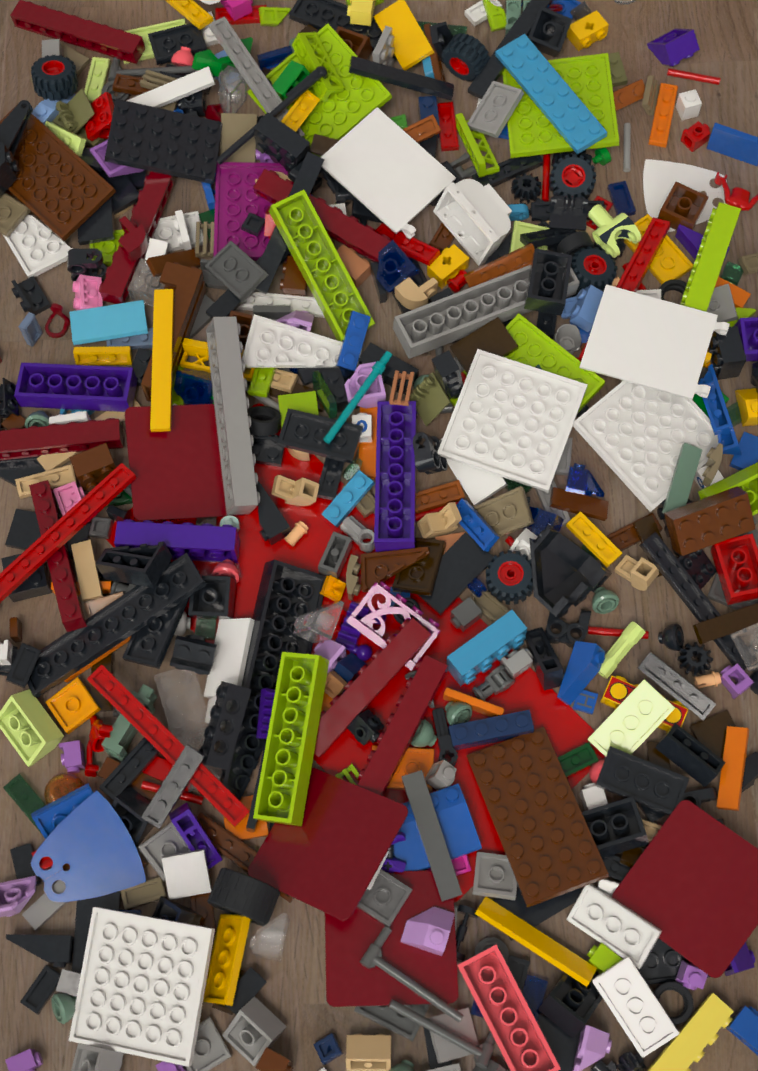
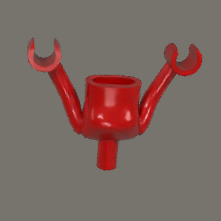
(739, 197)
(98, 733)

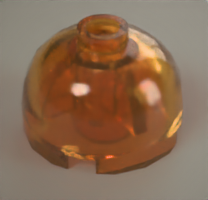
(61, 785)

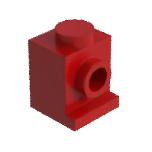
(695, 136)

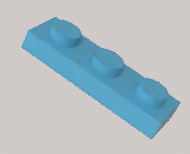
(348, 498)

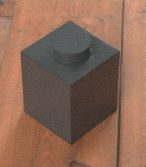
(465, 614)

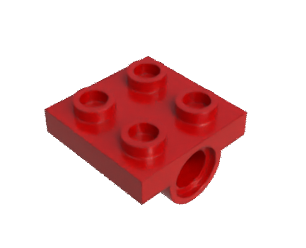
(100, 122)

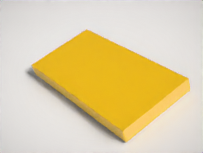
(409, 40)
(669, 260)
(226, 959)

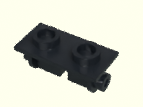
(9, 403)

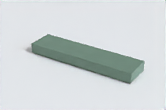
(682, 477)

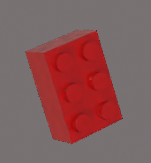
(737, 568)

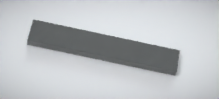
(431, 835)

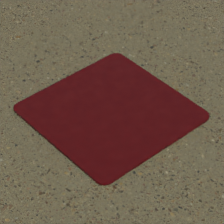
(175, 468)
(334, 850)
(696, 887)
(348, 940)

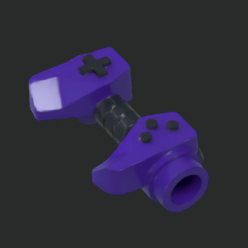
(393, 864)

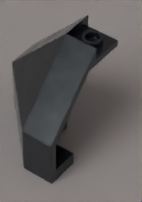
(563, 571)

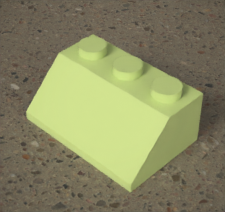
(29, 727)

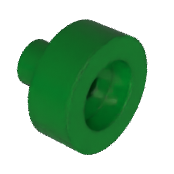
(602, 156)

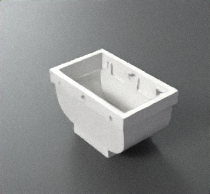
(476, 215)

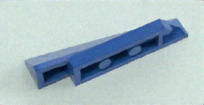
(719, 414)

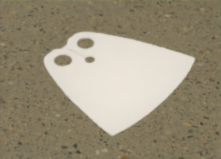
(662, 175)

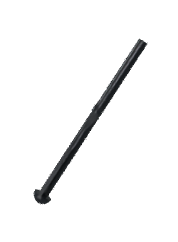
(292, 95)

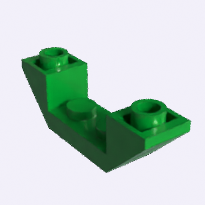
(207, 58)

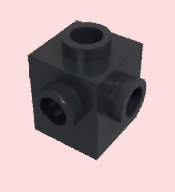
(193, 103)
(366, 727)

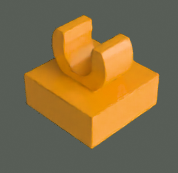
(333, 588)

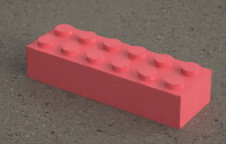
(507, 1012)

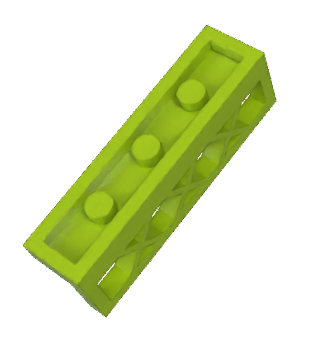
(307, 58)
(473, 148)

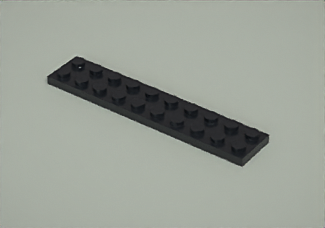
(114, 625)

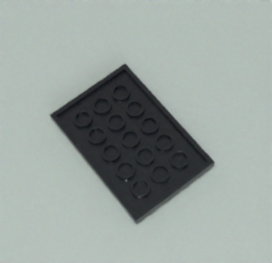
(163, 141)

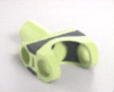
(612, 229)

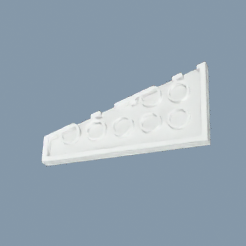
(36, 247)
(285, 346)

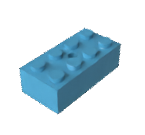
(486, 648)

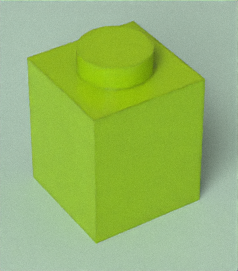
(602, 957)

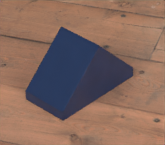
(349, 667)

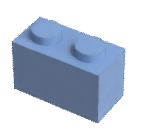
(586, 307)

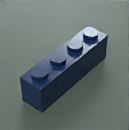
(490, 730)

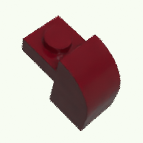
(136, 240)

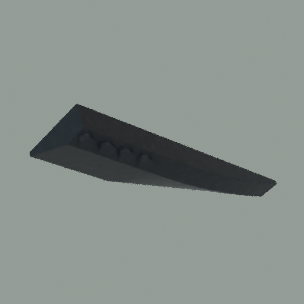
(281, 599)

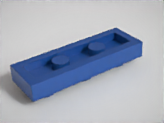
(353, 341)
(476, 526)

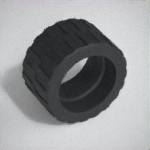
(243, 896)

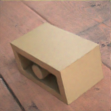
(368, 1052)

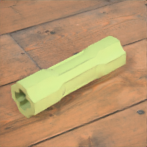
(620, 648)

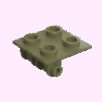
(75, 112)
(429, 398)

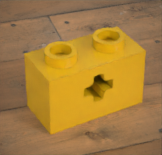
(587, 30)
(448, 265)

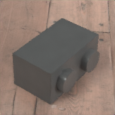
(335, 555)

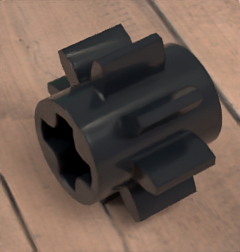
(631, 1062)

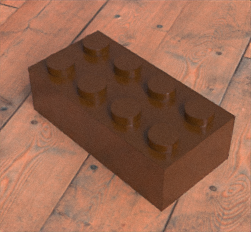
(709, 521)

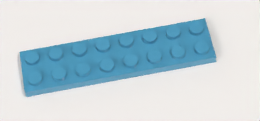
(551, 94)

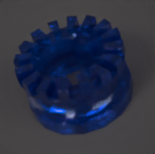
(477, 587)

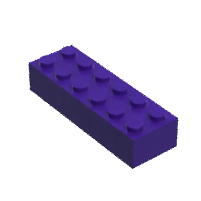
(75, 387)
(201, 543)

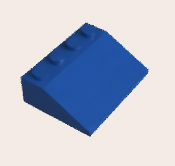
(455, 826)

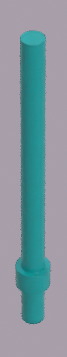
(378, 369)

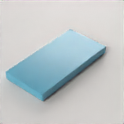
(108, 322)

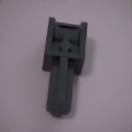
(444, 739)

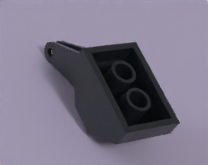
(10, 135)

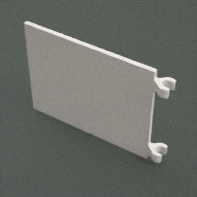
(387, 171)
(650, 342)

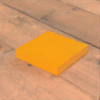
(73, 705)

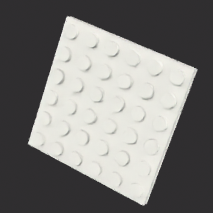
(512, 420)
(642, 436)
(142, 986)

